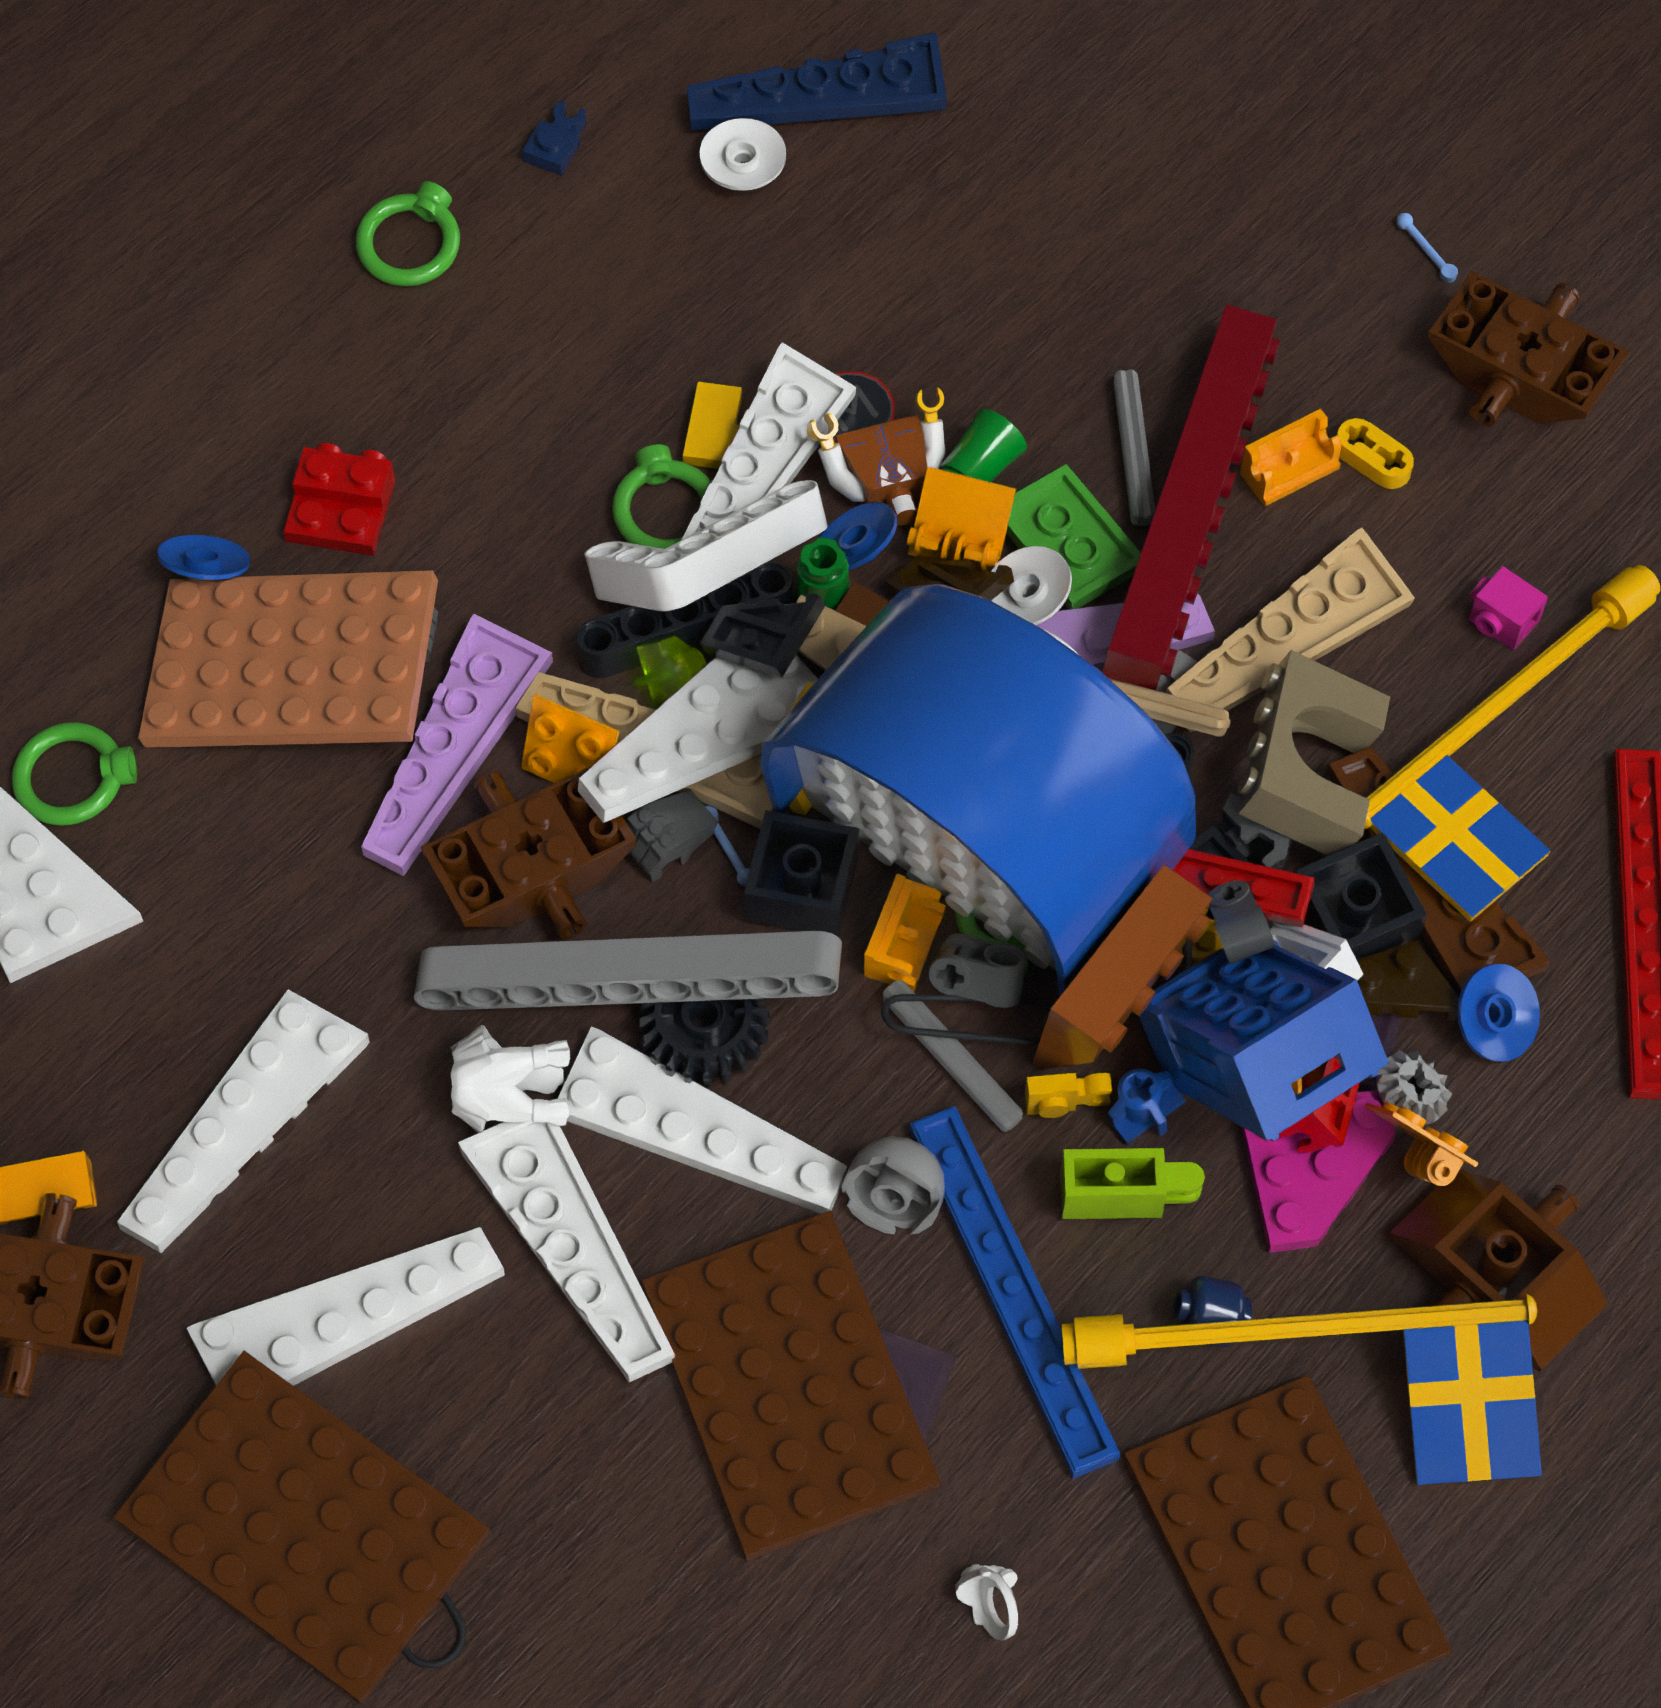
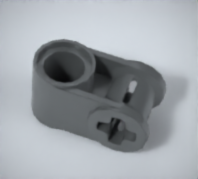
(1239, 921)
(984, 970)

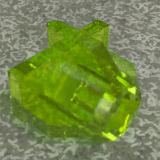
(667, 667)

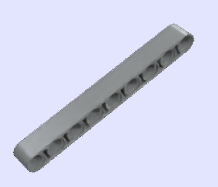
(629, 971)

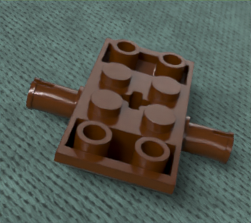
(1523, 353)
(527, 856)
(1479, 1221)
(85, 1301)

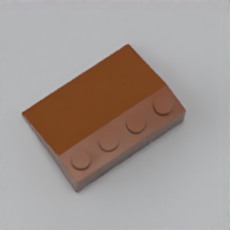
(1123, 971)

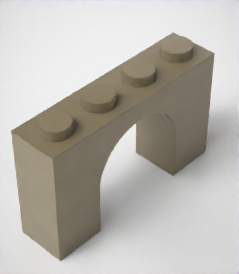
(1278, 784)

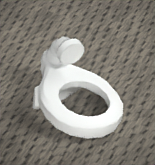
(976, 1590)

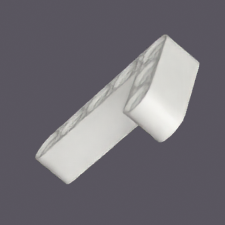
(710, 557)

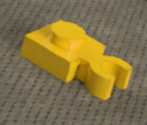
(1060, 1093)

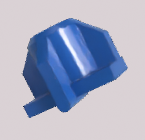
(1143, 1103)

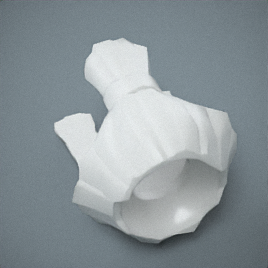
(492, 1080)

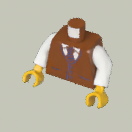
(884, 460)

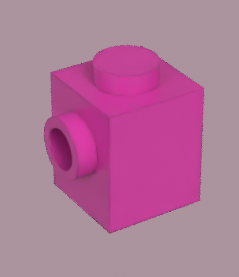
(1506, 607)

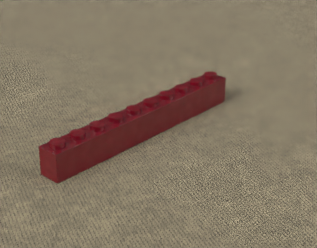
(1190, 499)

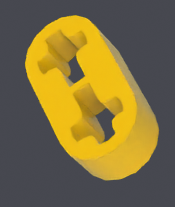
(1375, 453)

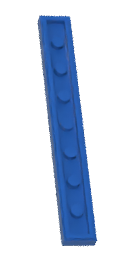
(1016, 1296)

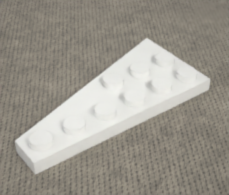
(695, 734)
(49, 897)

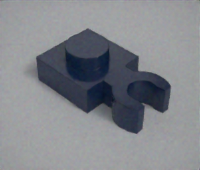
(556, 143)

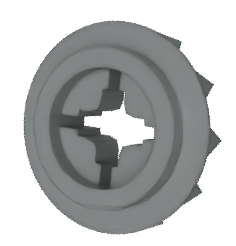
(1394, 1087)

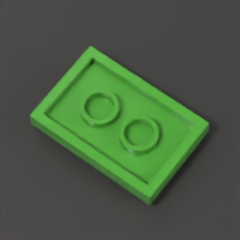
(1069, 519)

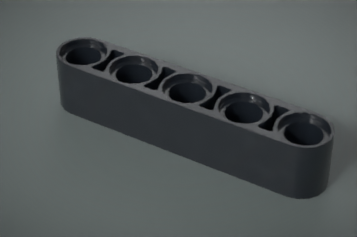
(618, 629)

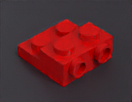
(340, 499)

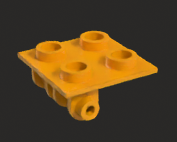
(961, 519)
(563, 741)
(1432, 1154)

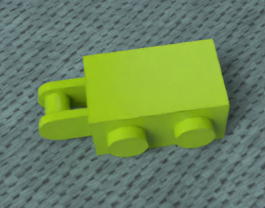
(1125, 1183)

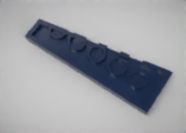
(879, 82)

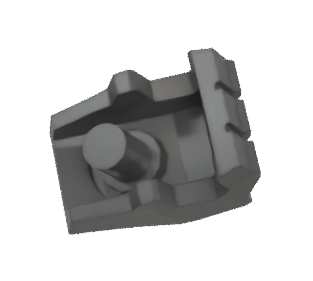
(669, 831)
(1252, 837)

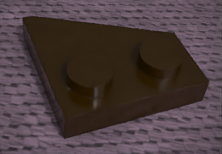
(954, 573)
(1404, 983)

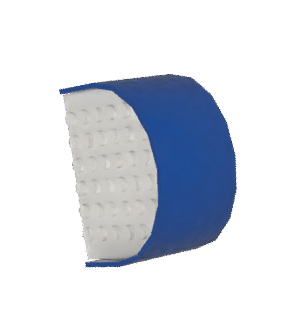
(990, 771)

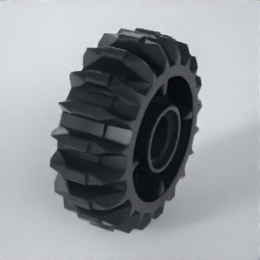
(704, 1050)

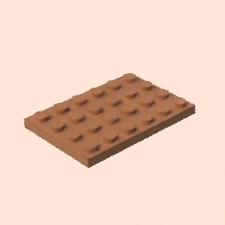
(290, 660)

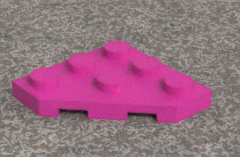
(1307, 1191)

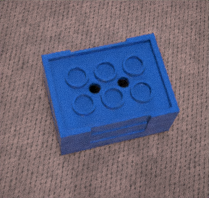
(1254, 1029)

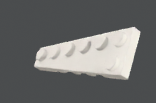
(773, 434)
(264, 1088)
(635, 1102)
(557, 1214)
(346, 1313)

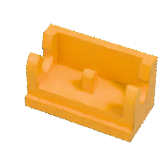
(1290, 458)
(904, 933)
(28, 1182)

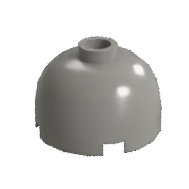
(895, 1185)

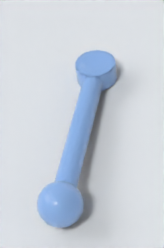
(1448, 272)
(743, 872)

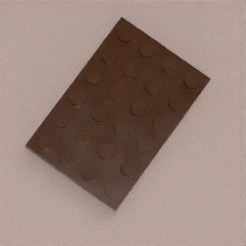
(790, 1385)
(303, 1526)
(1286, 1553)

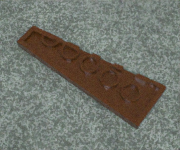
(1453, 940)

